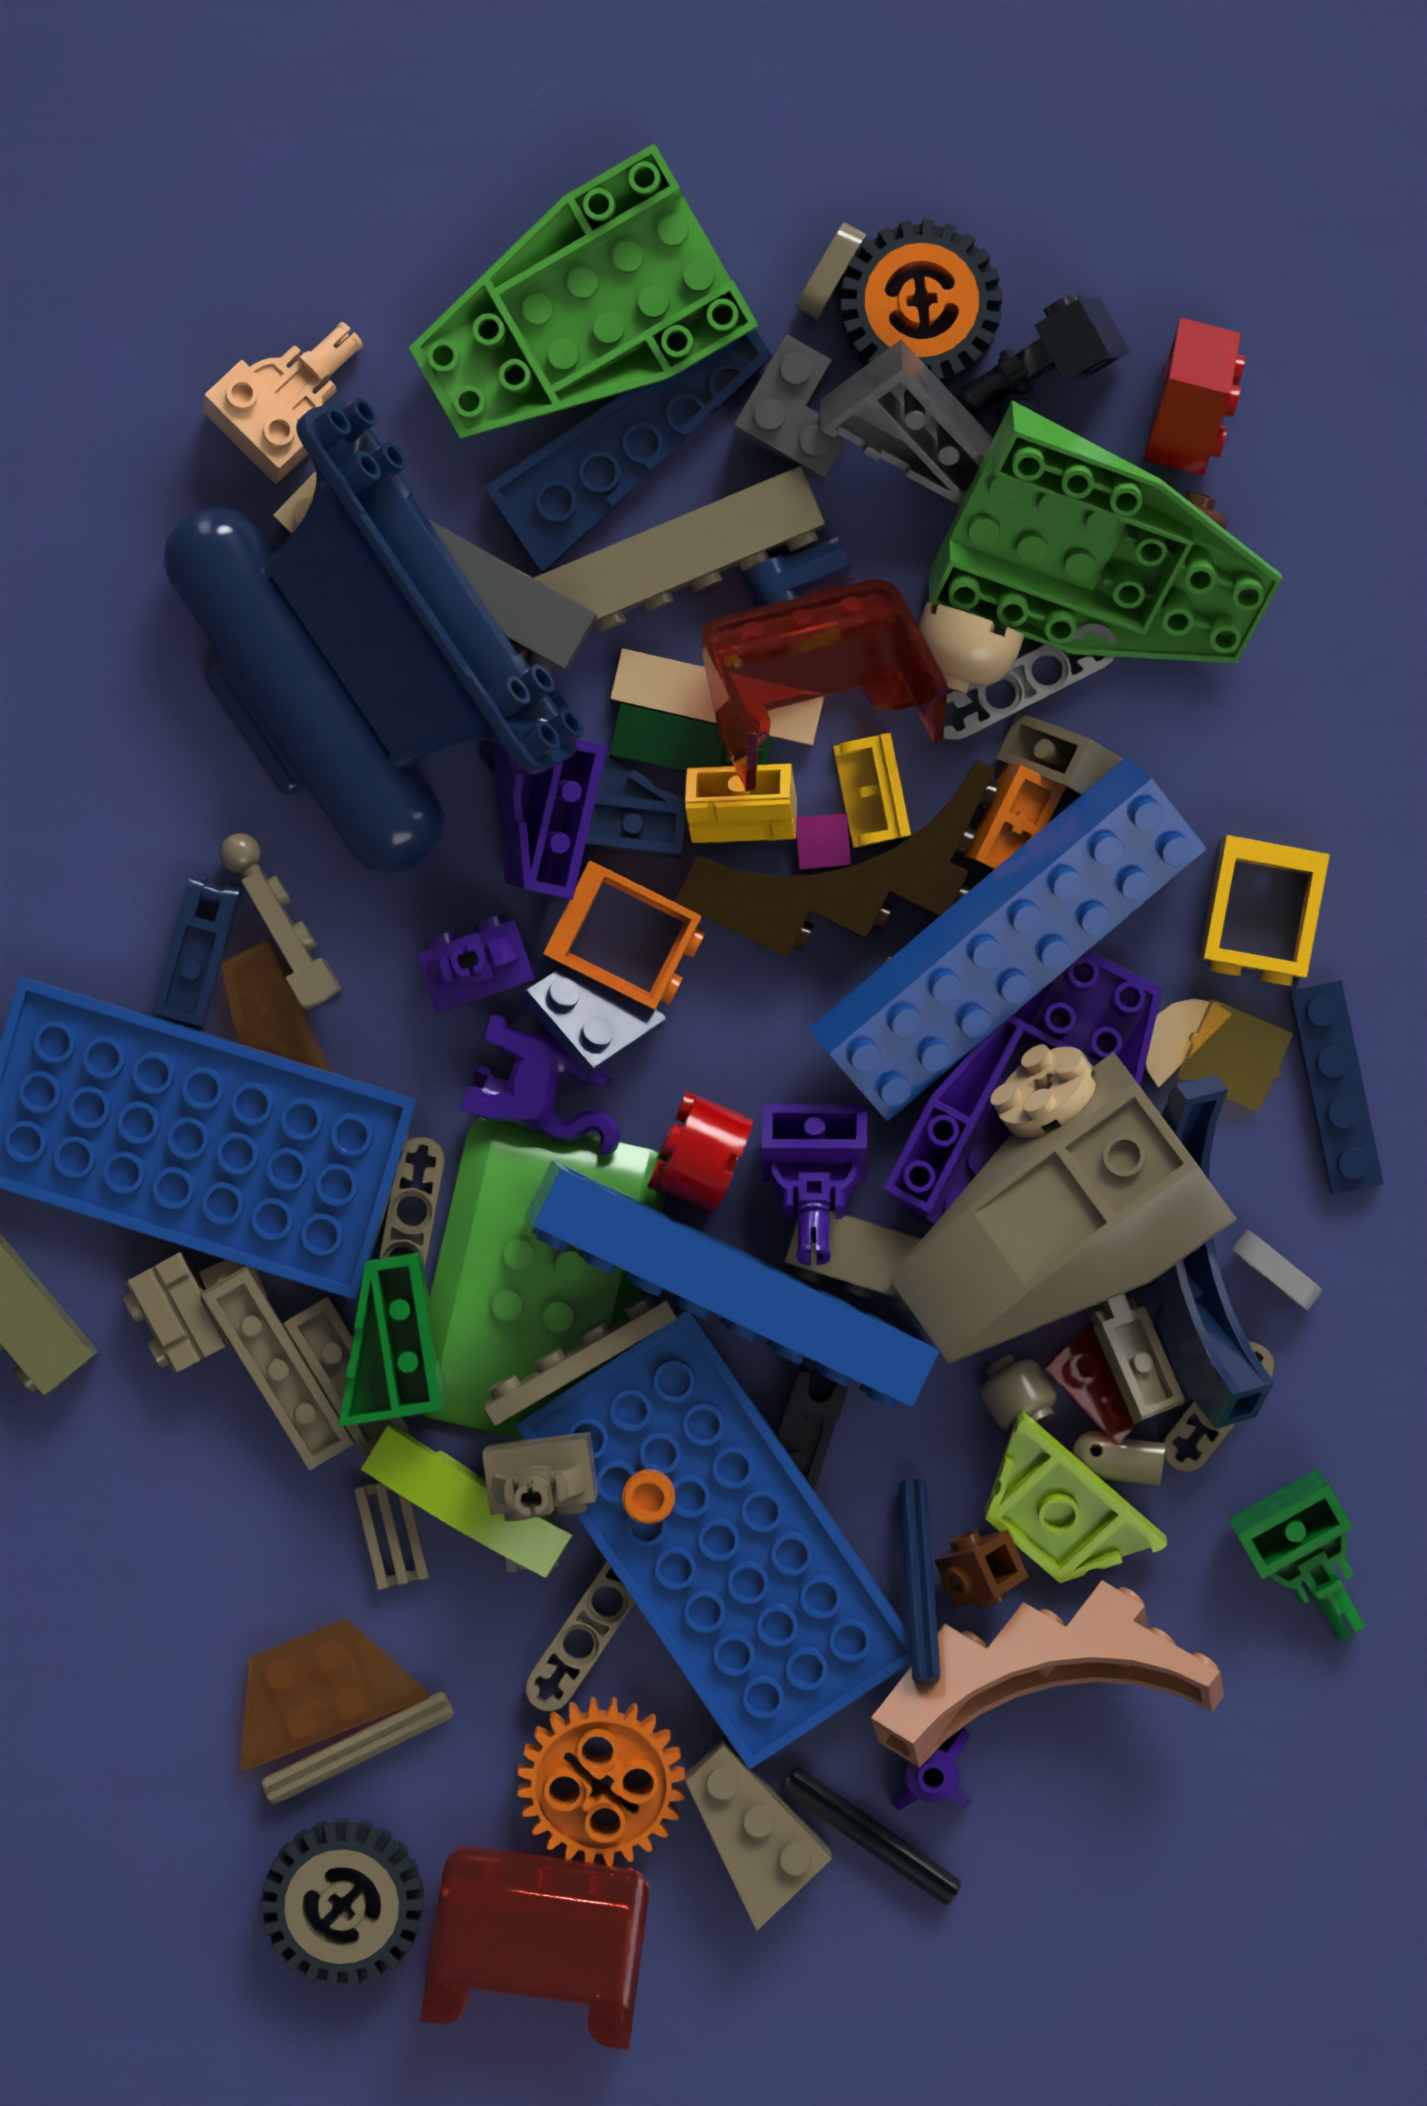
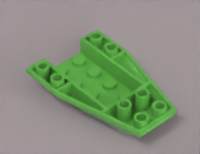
(585, 305)

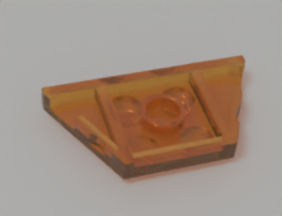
(318, 1690)

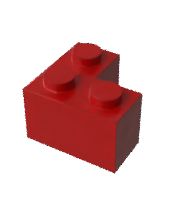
(1195, 396)

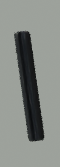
(871, 1835)

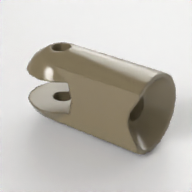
(1127, 1462)

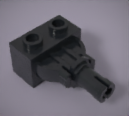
(1074, 338)

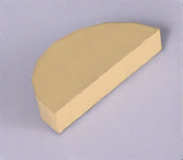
(1171, 1038)

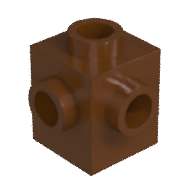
(980, 1568)

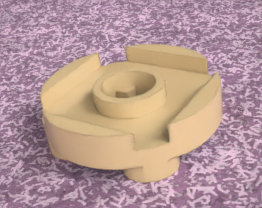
(1044, 1089)

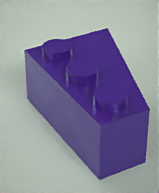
(547, 818)

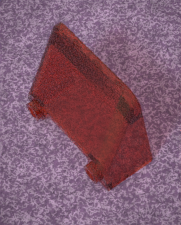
(538, 1933)

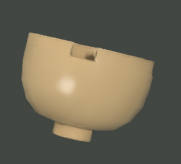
(968, 646)

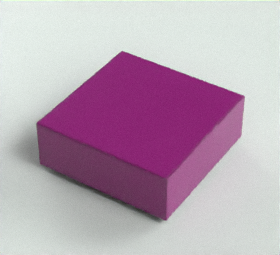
(823, 841)

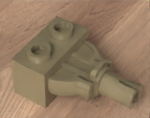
(540, 1474)

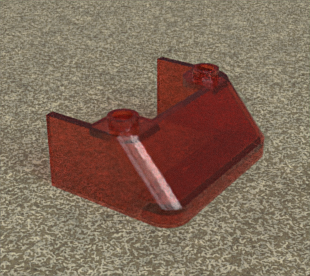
(813, 650)

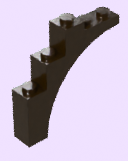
(918, 871)

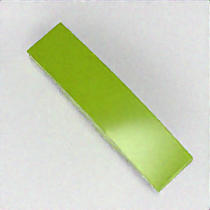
(461, 1501)

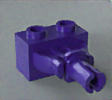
(475, 964)
(814, 1158)

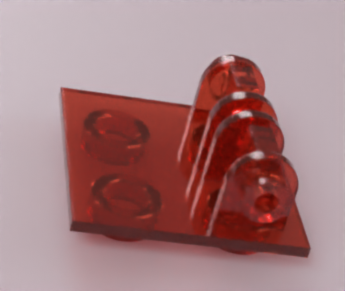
(1091, 1384)

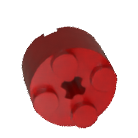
(700, 1153)

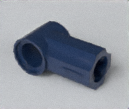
(799, 575)

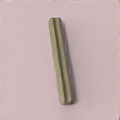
(357, 1748)

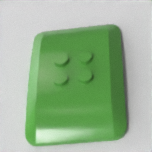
(502, 1291)

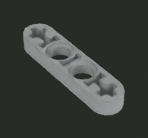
(1026, 687)

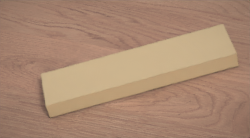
(685, 692)

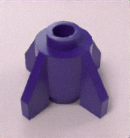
(935, 1790)

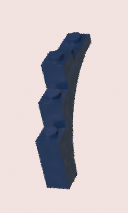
(1196, 1314)

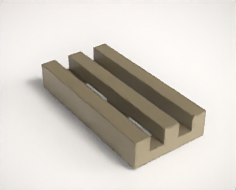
(401, 1575)

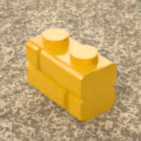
(724, 812)

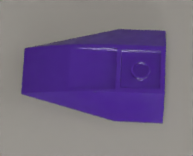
(959, 1130)

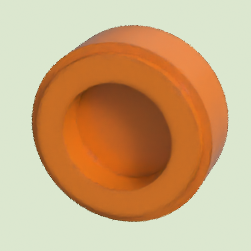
(648, 1496)

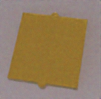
(1237, 1050)

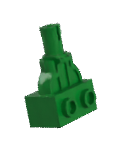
(1298, 1539)

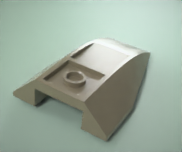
(1061, 1223)

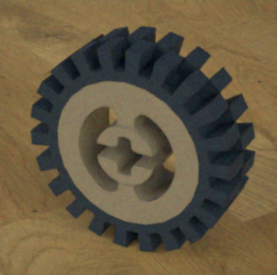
(380, 1936)

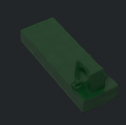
(672, 741)

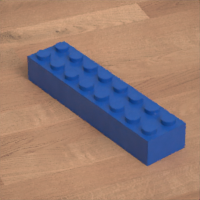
(1008, 938)
(730, 1283)

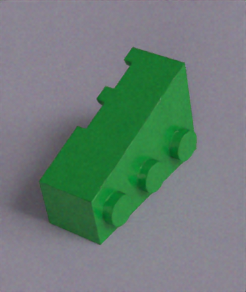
(394, 1345)

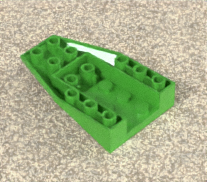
(1083, 538)

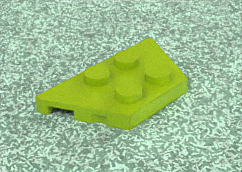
(1062, 1508)

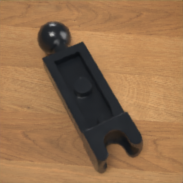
(809, 1423)

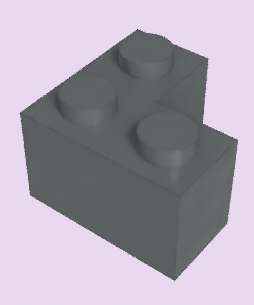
(780, 416)

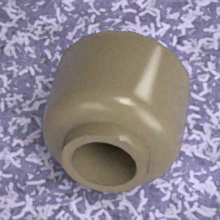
(1017, 1388)

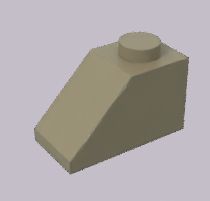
(1056, 754)

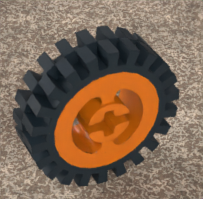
(937, 249)

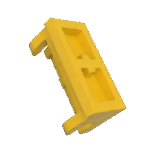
(871, 790)

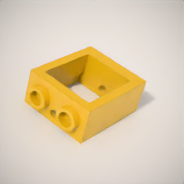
(1273, 856)

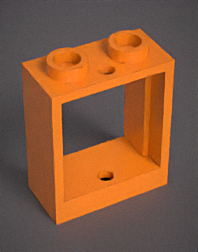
(577, 911)

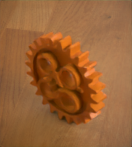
(632, 1748)

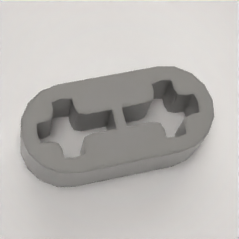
(1277, 1270)

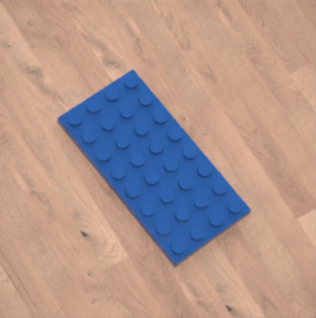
(196, 1137)
(749, 1564)

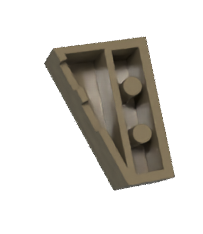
(755, 1831)

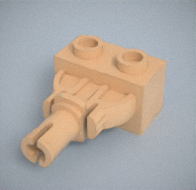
(263, 402)

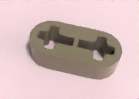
(830, 271)

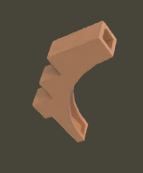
(1036, 1652)

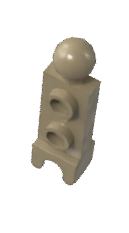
(312, 979)

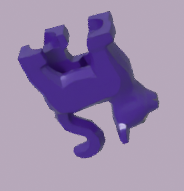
(533, 1087)

